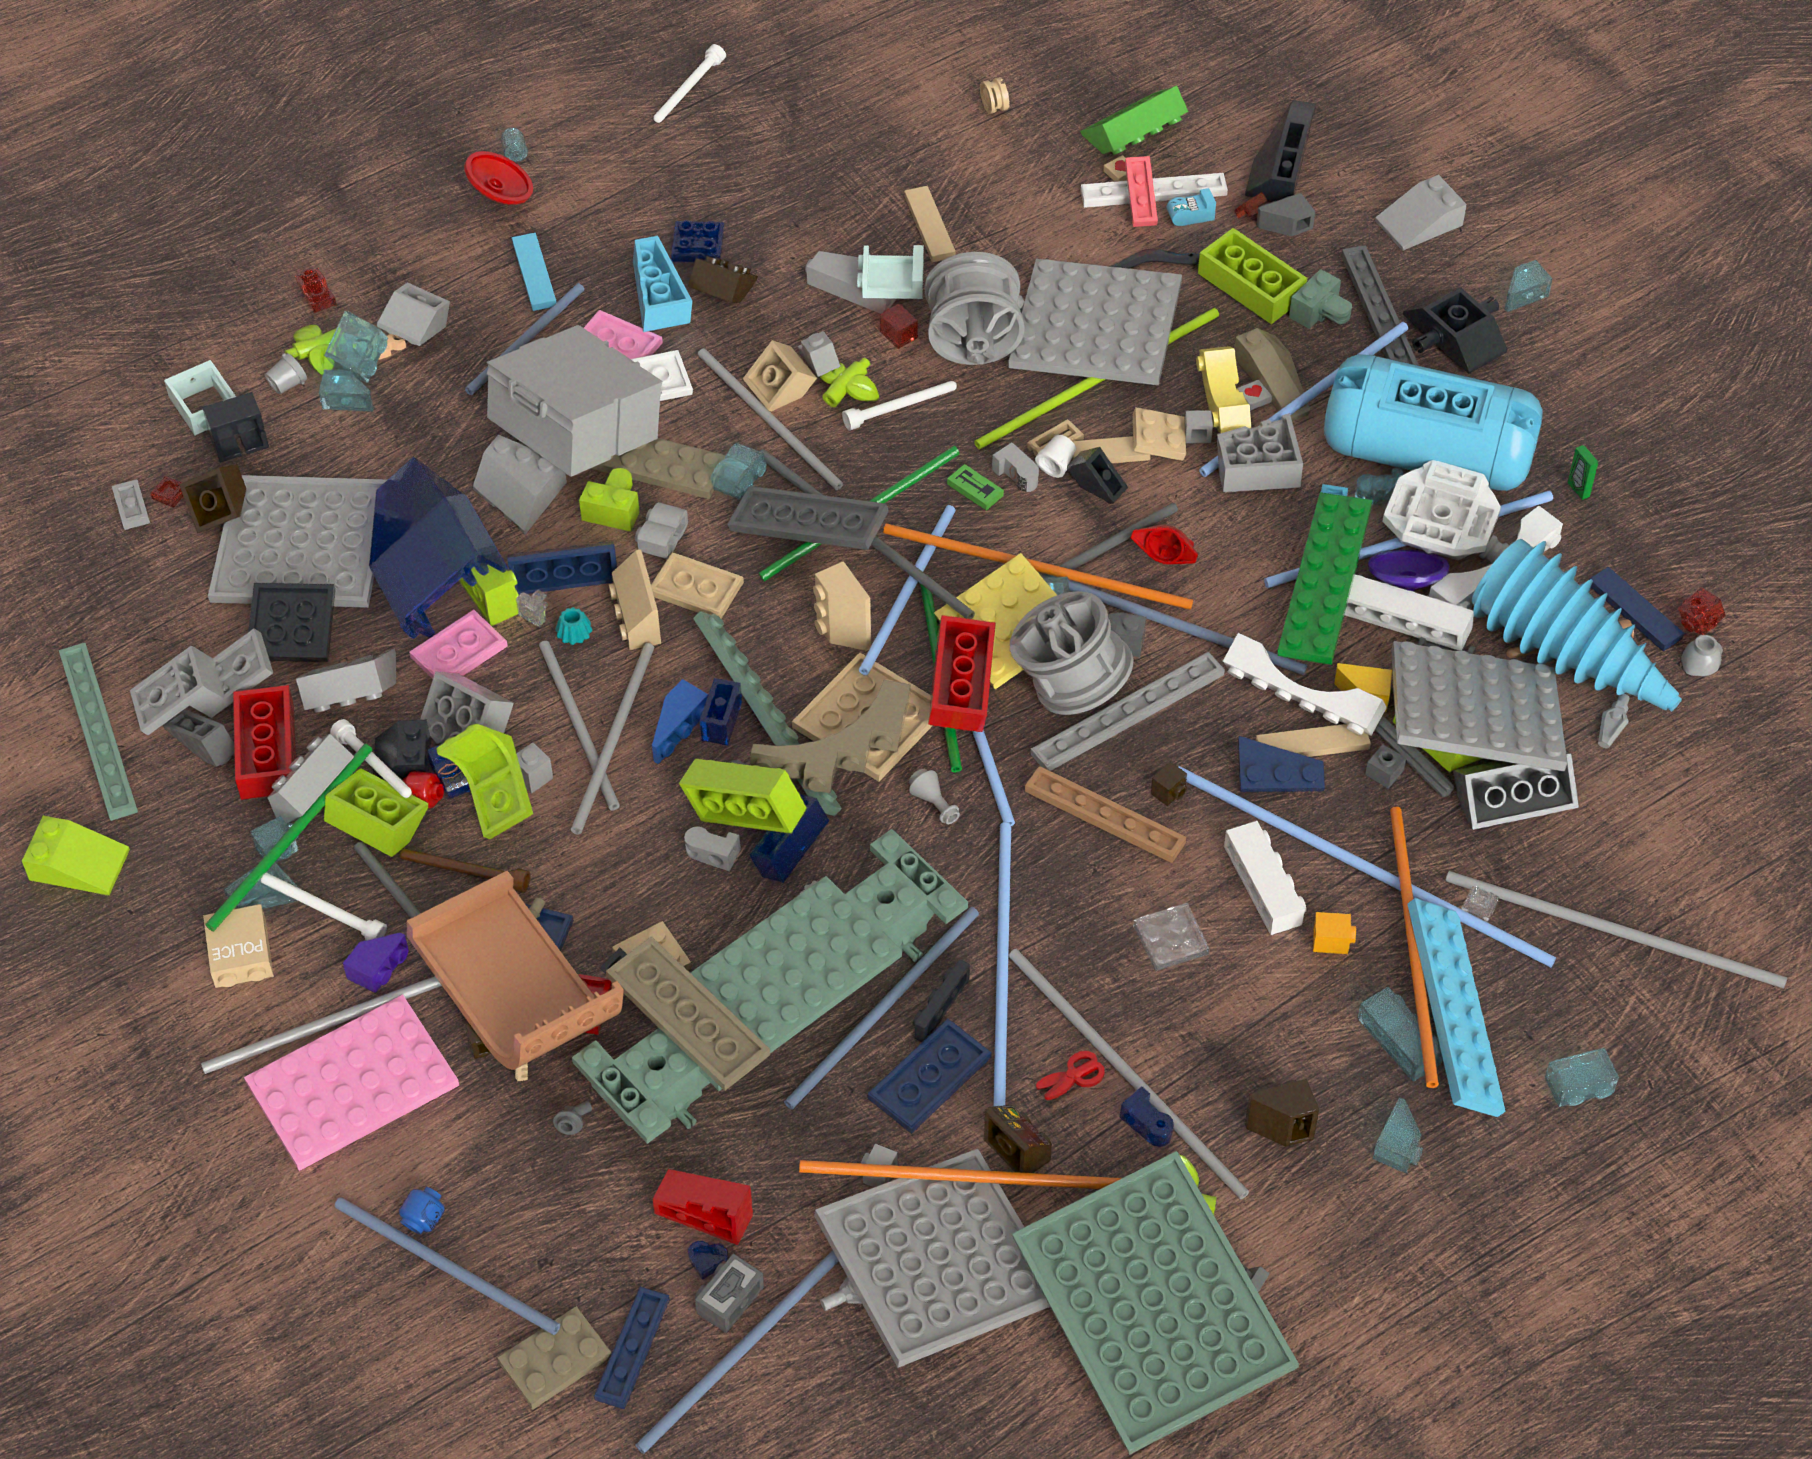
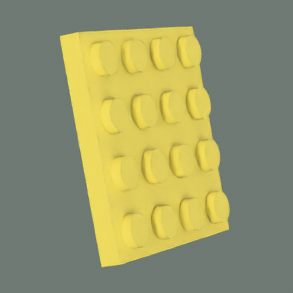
(1004, 599)

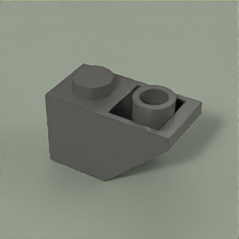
(1287, 216)

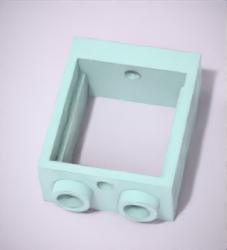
(181, 387)

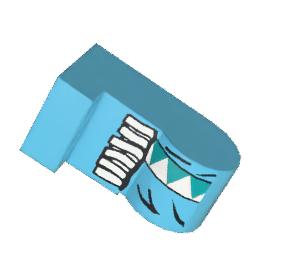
(1192, 209)

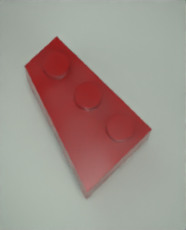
(705, 1204)

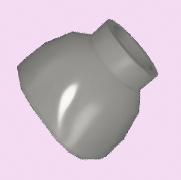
(1702, 656)

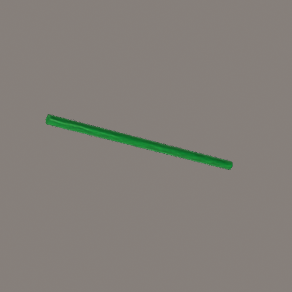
(883, 497)
(932, 626)
(285, 841)

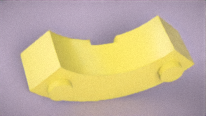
(1219, 378)

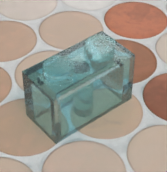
(1581, 1077)

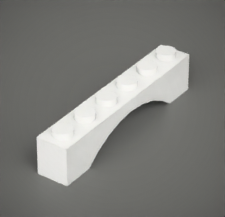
(1534, 529)
(1352, 707)

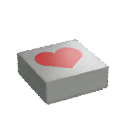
(1255, 394)

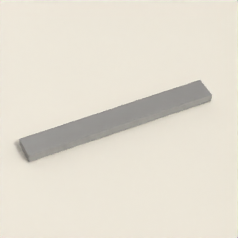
(1127, 712)

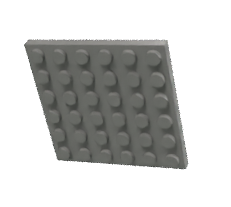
(1097, 321)
(299, 534)
(1477, 706)
(933, 1259)

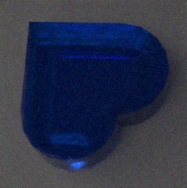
(706, 1257)

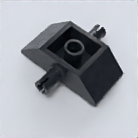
(1458, 327)

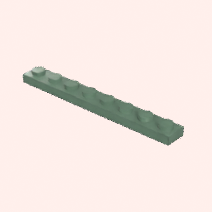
(98, 732)

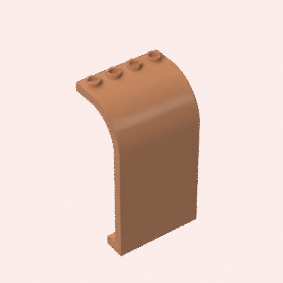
(507, 973)

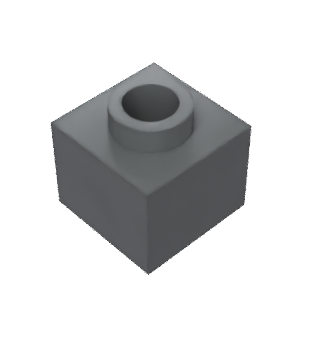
(1385, 766)

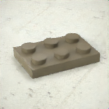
(551, 1362)

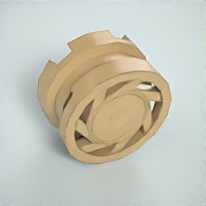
(994, 95)

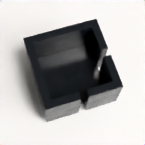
(233, 417)

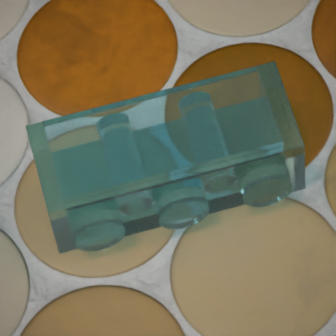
(1396, 1031)

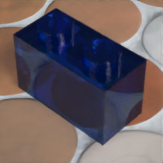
(720, 711)

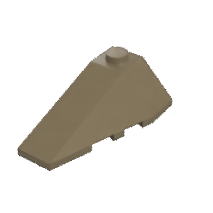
(1271, 363)

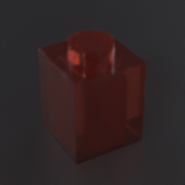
(898, 326)

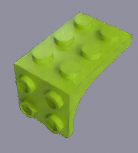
(493, 776)

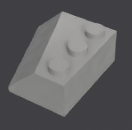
(458, 703)

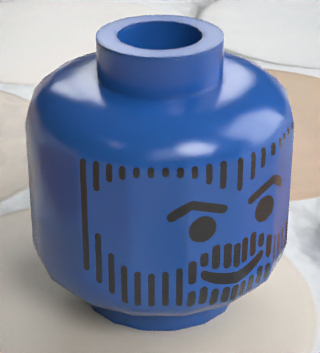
(421, 1210)

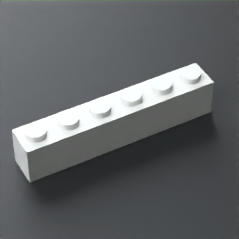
(1409, 612)

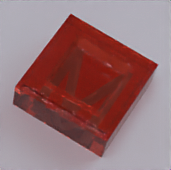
(167, 492)

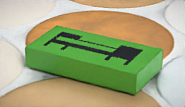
(975, 487)

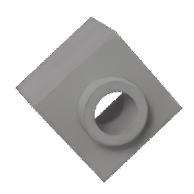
(1198, 426)
(881, 1156)

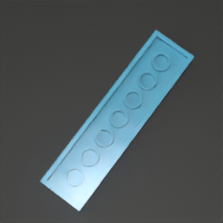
(1456, 1008)

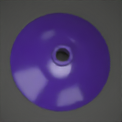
(1408, 568)

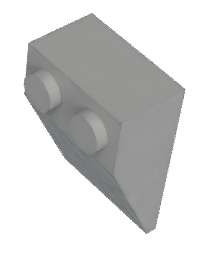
(1423, 213)

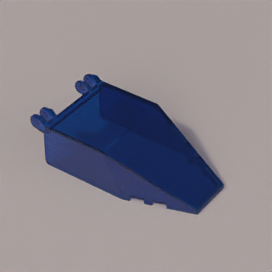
(425, 543)

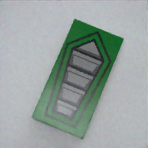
(1582, 472)

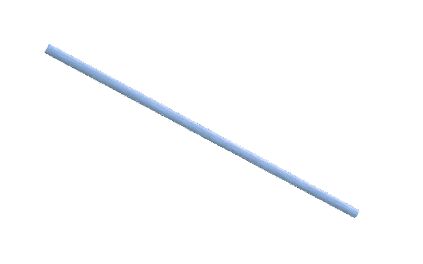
(1366, 867)

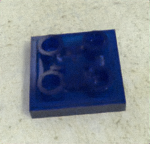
(697, 240)

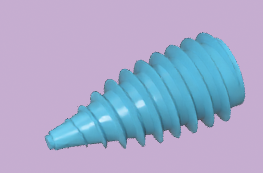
(1566, 624)

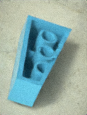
(659, 288)

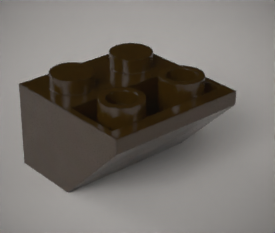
(721, 279)
(1283, 1113)

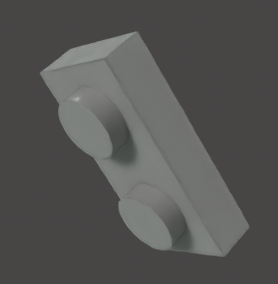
(130, 504)

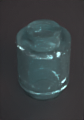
(514, 144)

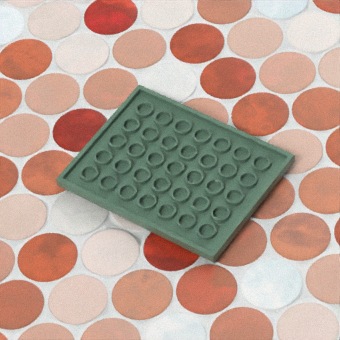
(1154, 1302)

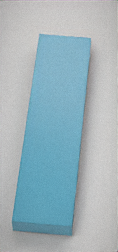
(534, 271)

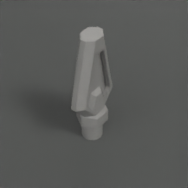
(1613, 721)

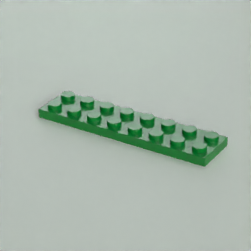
(1325, 578)

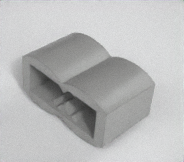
(662, 530)

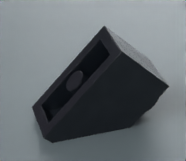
(1097, 475)

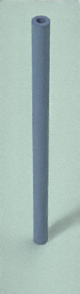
(527, 336)

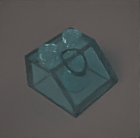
(356, 346)

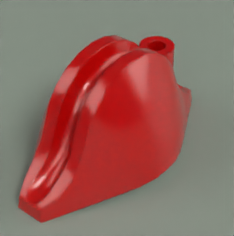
(1165, 544)

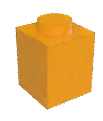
(1333, 933)

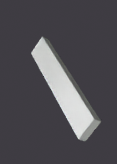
(1164, 189)

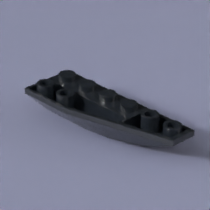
(1280, 159)

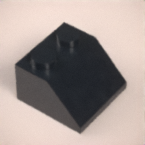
(404, 747)

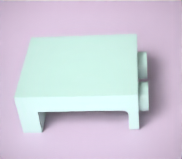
(891, 275)

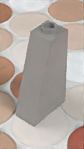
(839, 276)

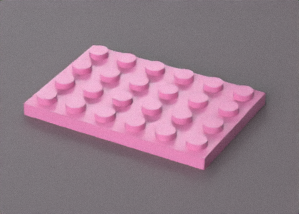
(351, 1082)

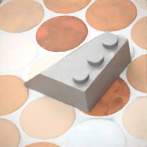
(1260, 457)
(517, 481)
(348, 681)

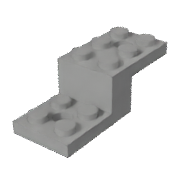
(200, 681)

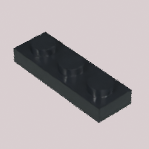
(941, 1000)

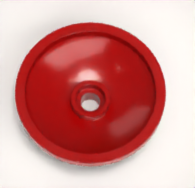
(498, 178)

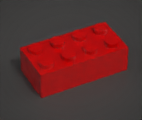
(962, 673)
(263, 739)

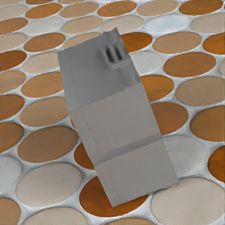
(574, 399)

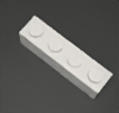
(1264, 877)

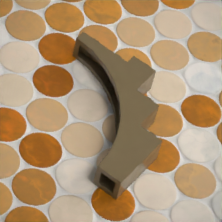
(847, 749)

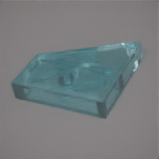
(262, 893)

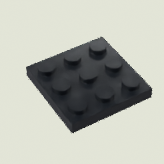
(294, 620)

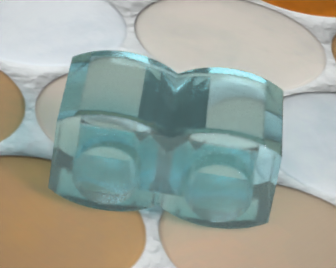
(738, 470)

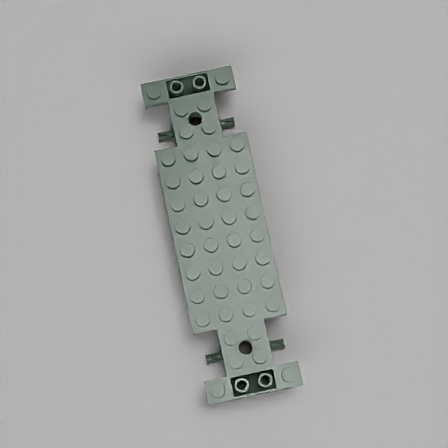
(783, 978)

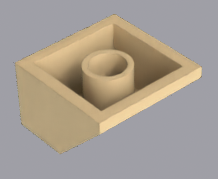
(779, 376)

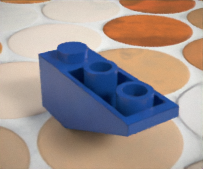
(678, 717)

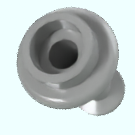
(926, 786)

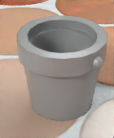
(285, 374)

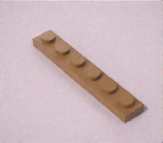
(1105, 814)

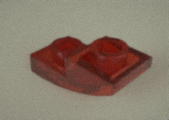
(315, 290)

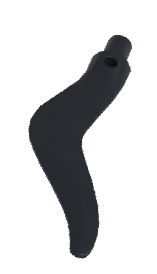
(1158, 255)

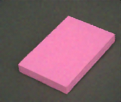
(623, 336)
(459, 646)

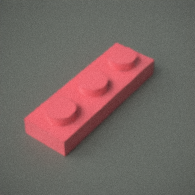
(1141, 191)

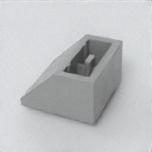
(414, 314)

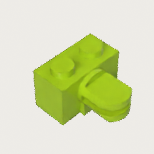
(611, 502)

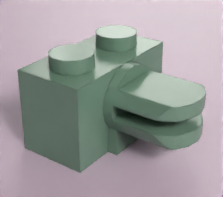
(1320, 300)

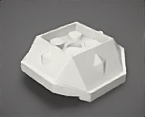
(1443, 510)

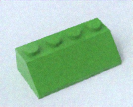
(1136, 120)

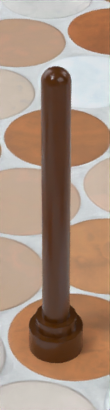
(521, 876)

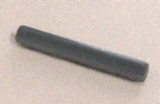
(1415, 759)

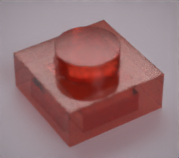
(1251, 206)

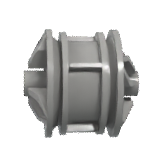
(974, 308)
(1071, 653)

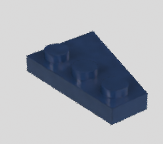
(1277, 770)

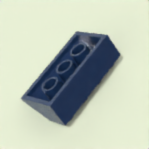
(563, 567)

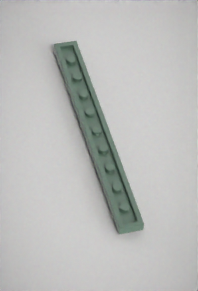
(756, 696)

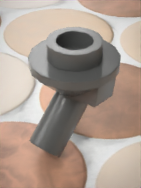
(569, 1120)

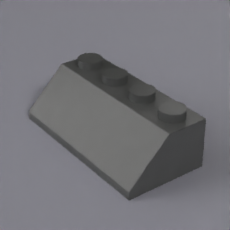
(1513, 792)

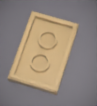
(696, 585)

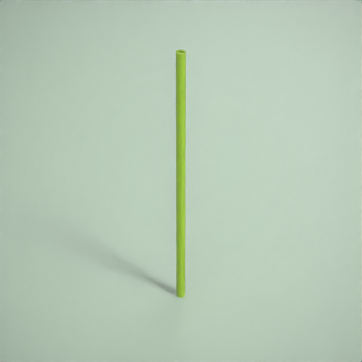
(1080, 387)

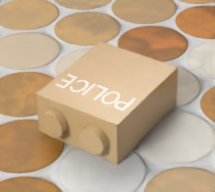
(239, 947)

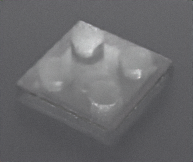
(1171, 936)

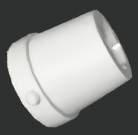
(1056, 456)

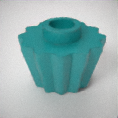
(573, 626)

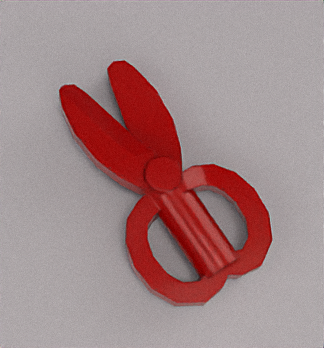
(1064, 1080)

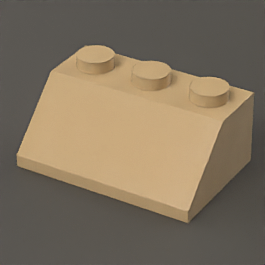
(635, 602)
(842, 608)

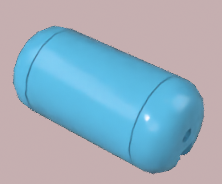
(1422, 414)

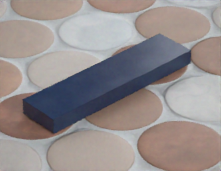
(1636, 609)
(632, 1348)

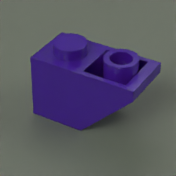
(375, 959)

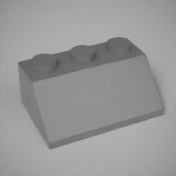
(308, 777)

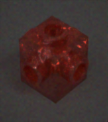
(1701, 612)

